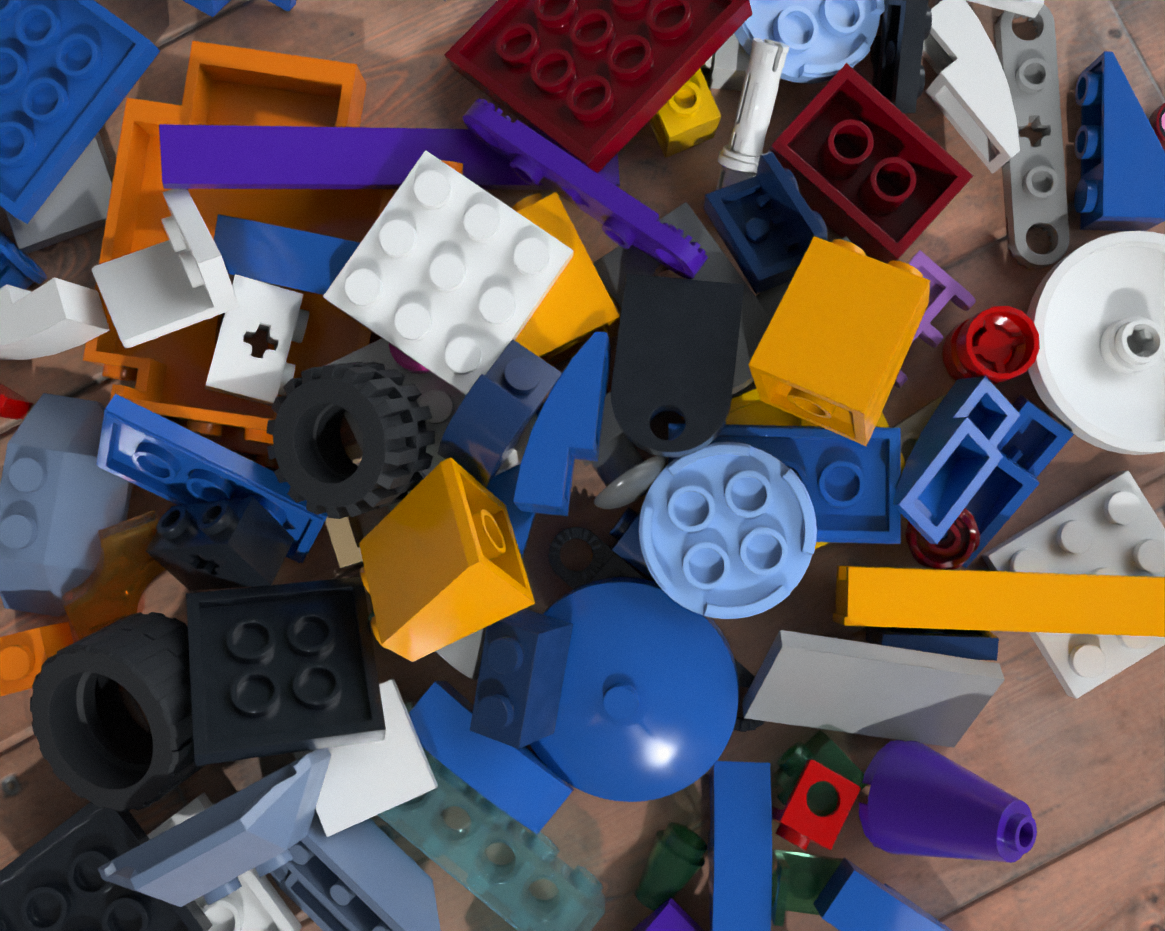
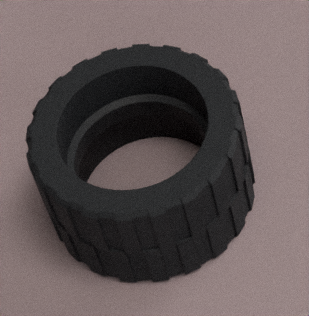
(87, 727)

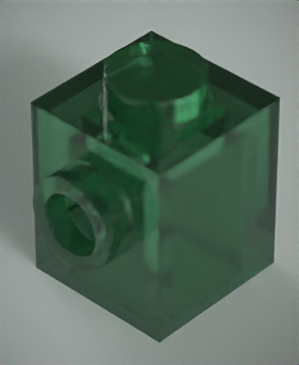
(822, 795)

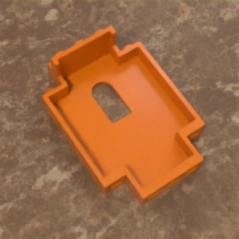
(243, 90)

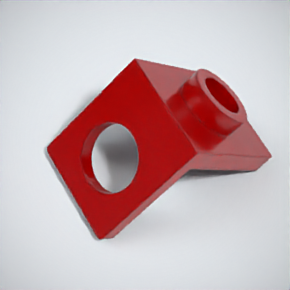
(800, 824)

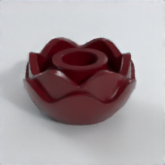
(950, 551)

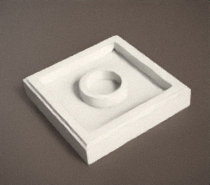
(376, 774)

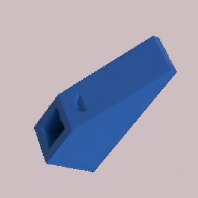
(1118, 154)

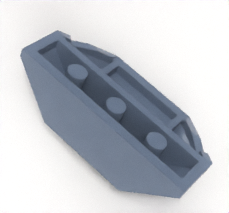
(55, 504)
(227, 839)
(358, 881)

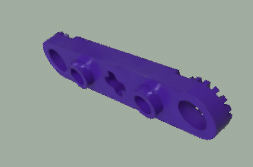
(622, 216)

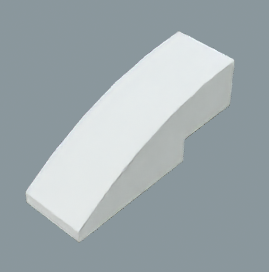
(971, 83)
(48, 319)

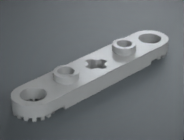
(1036, 174)

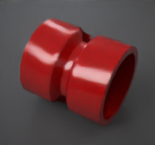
(992, 344)

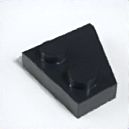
(899, 50)

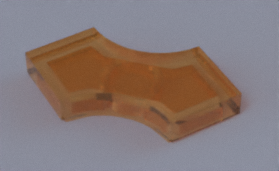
(118, 578)

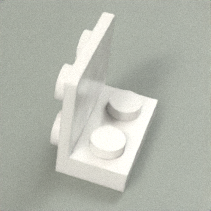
(167, 282)

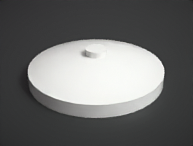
(1105, 342)

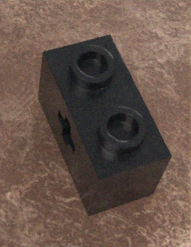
(220, 544)

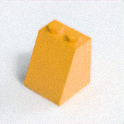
(577, 300)
(840, 338)
(442, 564)

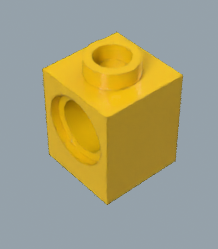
(687, 117)

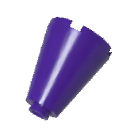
(940, 809)

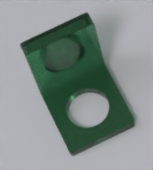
(798, 882)

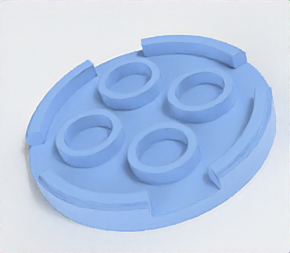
(818, 33)
(727, 530)

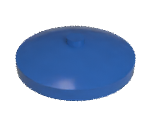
(641, 693)

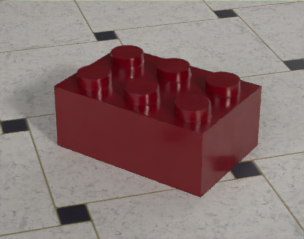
(868, 167)

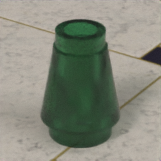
(670, 864)

